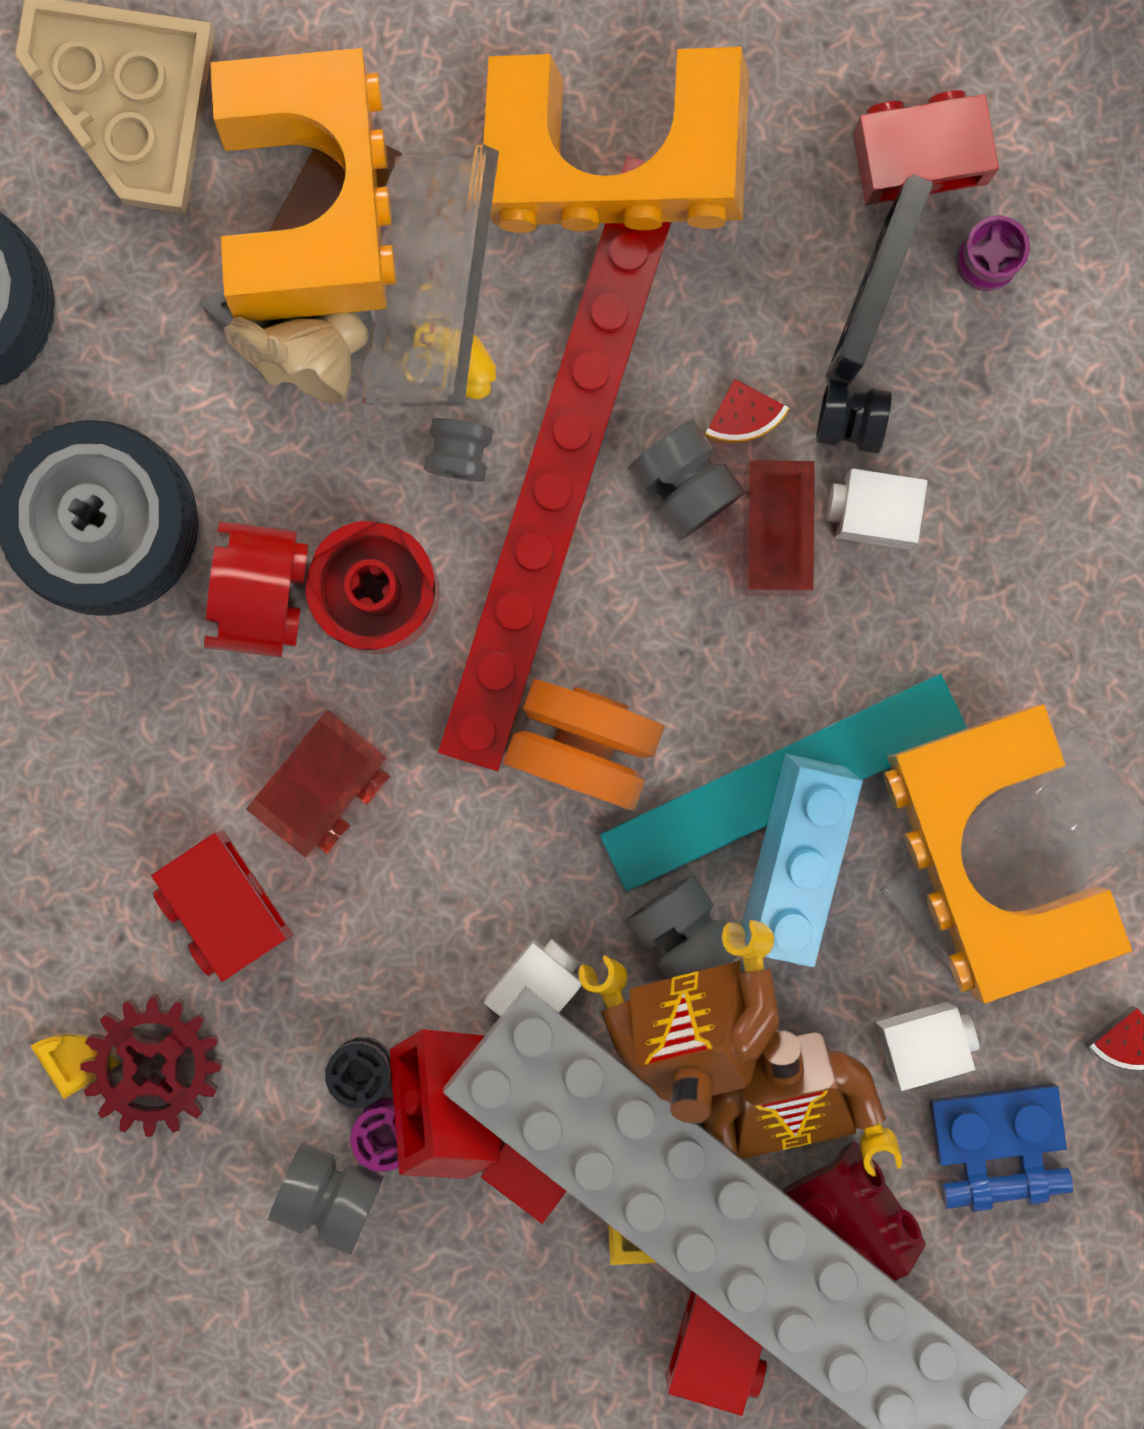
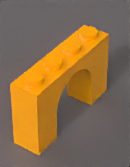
(689, 179)
(338, 258)
(995, 947)

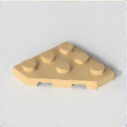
(125, 91)

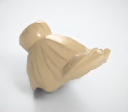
(303, 352)

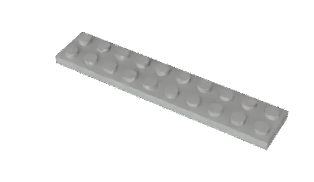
(724, 1228)

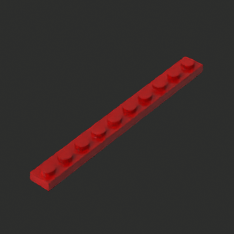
(553, 492)

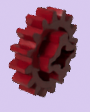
(172, 1087)

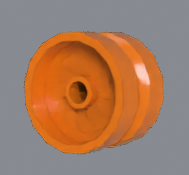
(585, 740)

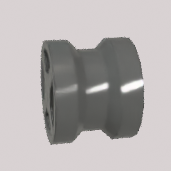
(458, 449)

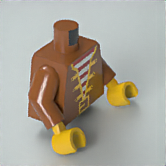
(696, 1029)
(802, 1098)

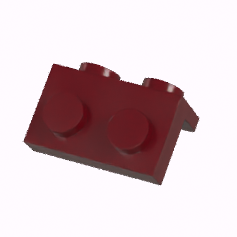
(861, 1211)

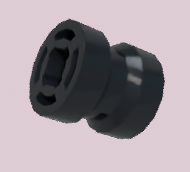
(867, 420)
(368, 1067)

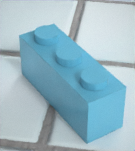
(802, 856)

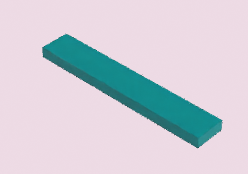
(744, 798)

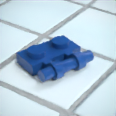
(995, 1127)

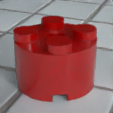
(338, 577)
(253, 589)

